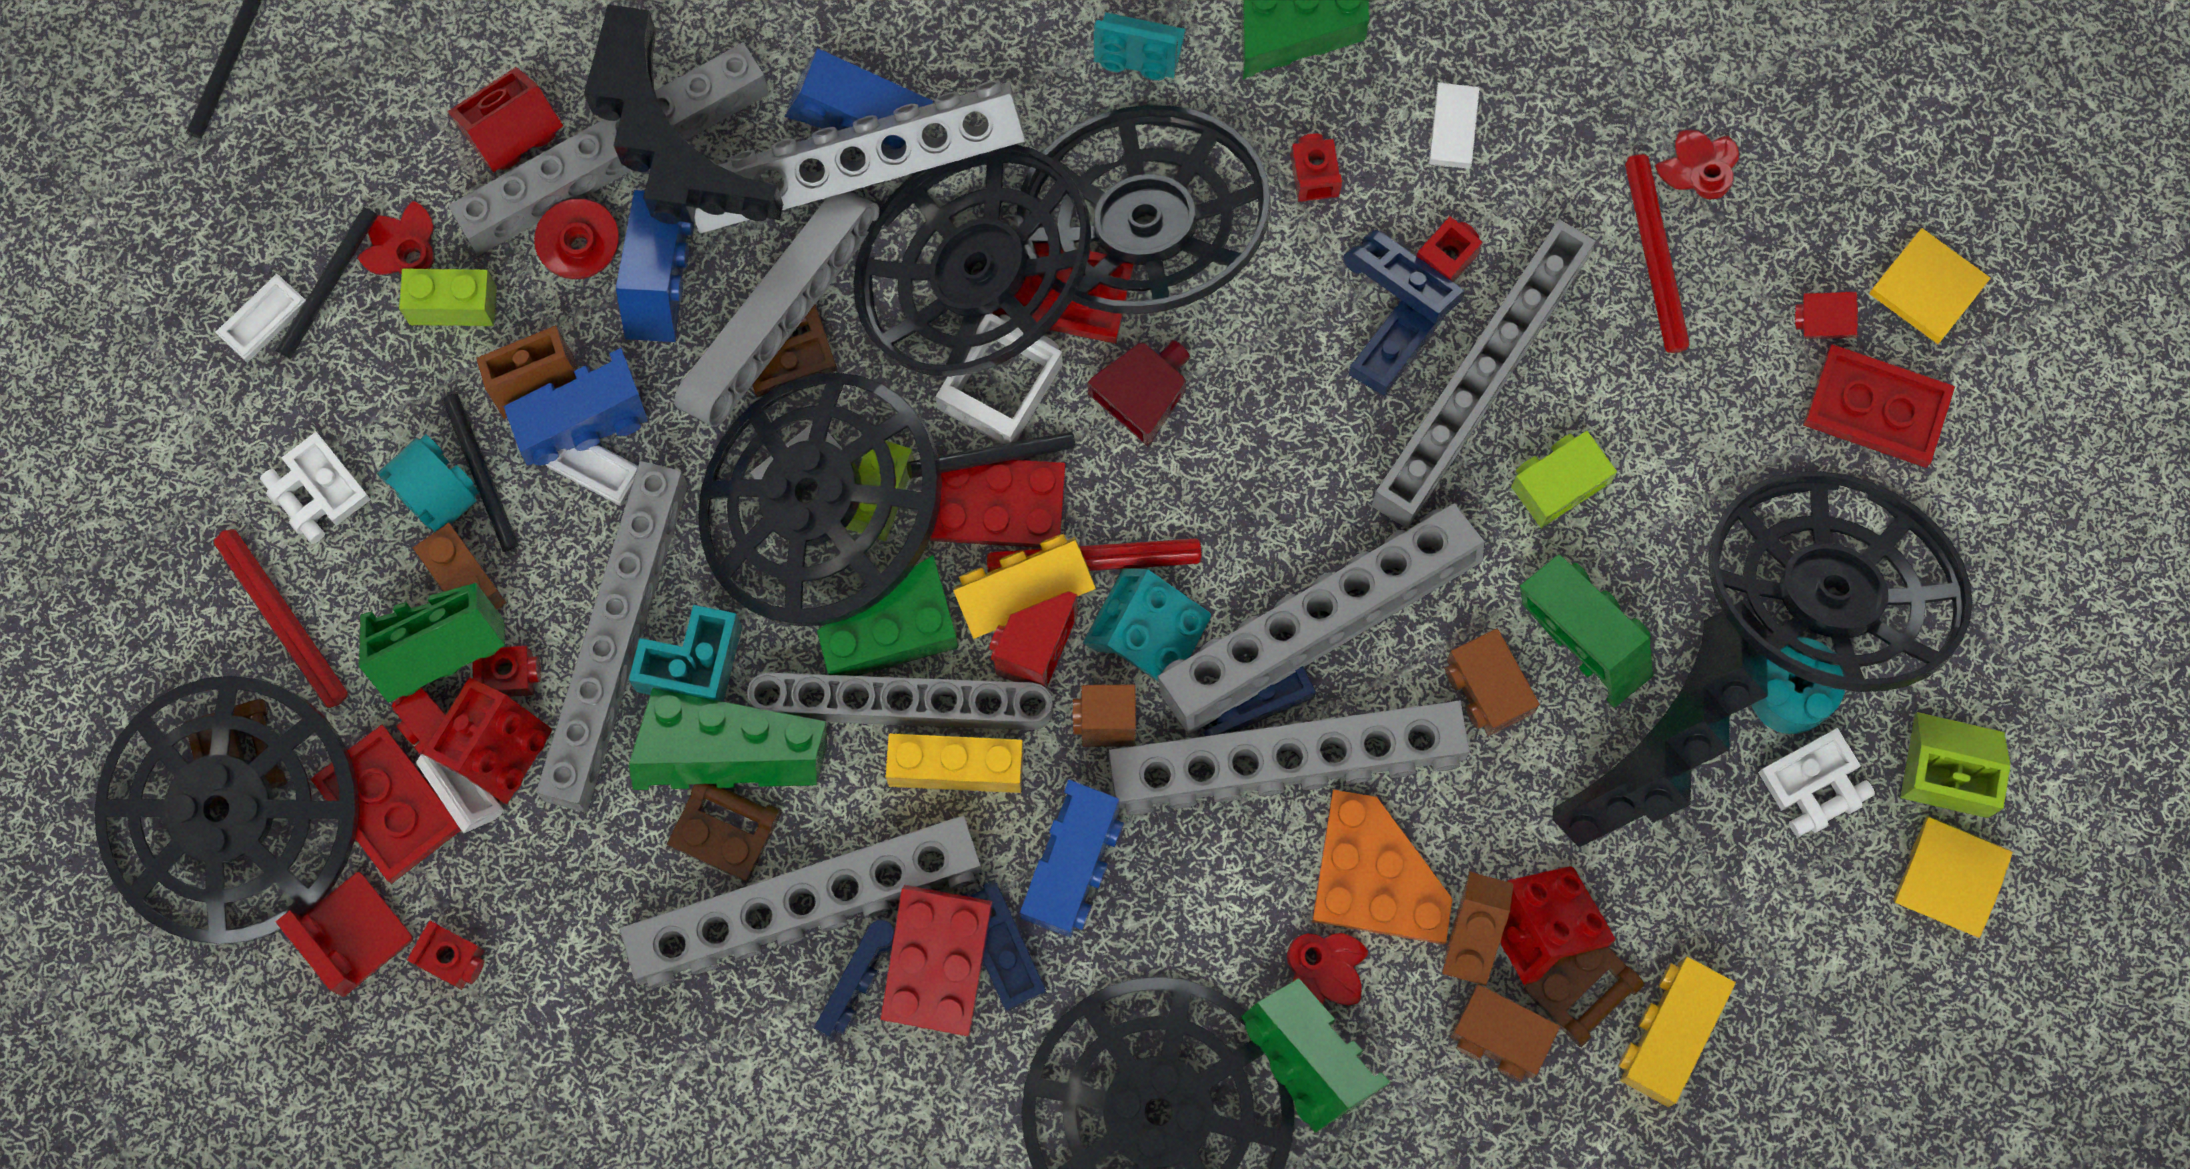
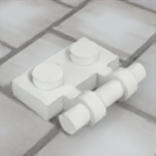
(324, 478)
(1811, 769)

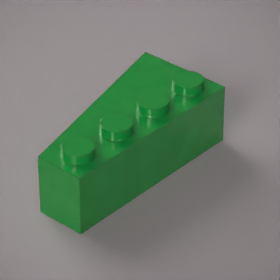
(723, 744)

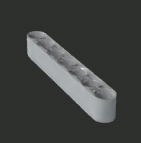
(775, 308)
(921, 711)

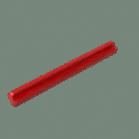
(1657, 253)
(1126, 554)
(280, 618)

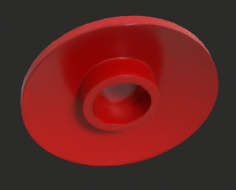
(571, 221)

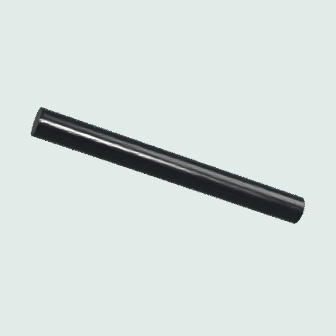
(223, 68)
(326, 282)
(998, 453)
(480, 472)

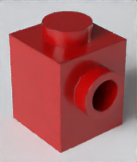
(1828, 315)

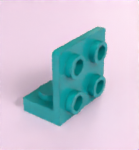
(1137, 46)
(1147, 622)

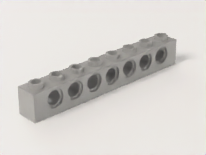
(589, 158)
(879, 162)
(1482, 374)
(612, 637)
(1312, 638)
(1440, 722)
(646, 939)

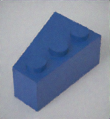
(839, 93)
(651, 274)
(577, 412)
(1072, 860)

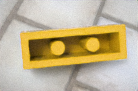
(1021, 583)
(954, 763)
(1675, 1030)

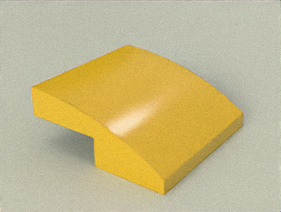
(1929, 285)
(1953, 876)

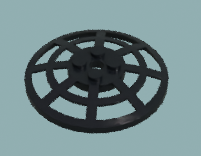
(1156, 196)
(962, 250)
(832, 508)
(1850, 572)
(249, 815)
(1153, 1079)

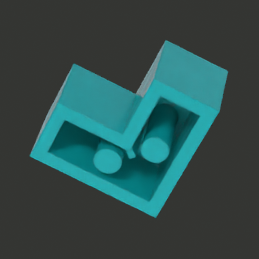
(698, 667)

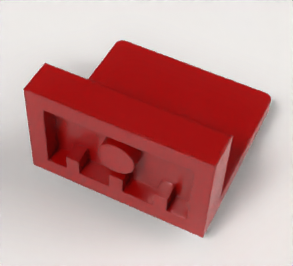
(488, 740)
(1551, 920)
(347, 934)

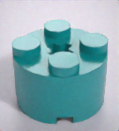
(428, 485)
(1794, 711)

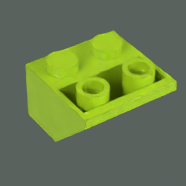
(1956, 766)

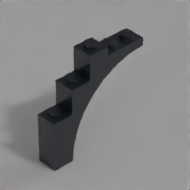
(679, 175)
(1694, 729)

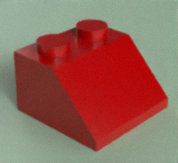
(506, 119)
(1034, 640)

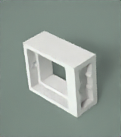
(984, 418)

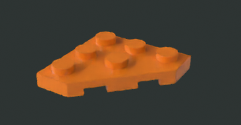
(1376, 876)

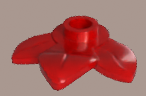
(1696, 159)
(397, 238)
(1333, 972)

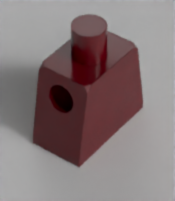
(1142, 388)

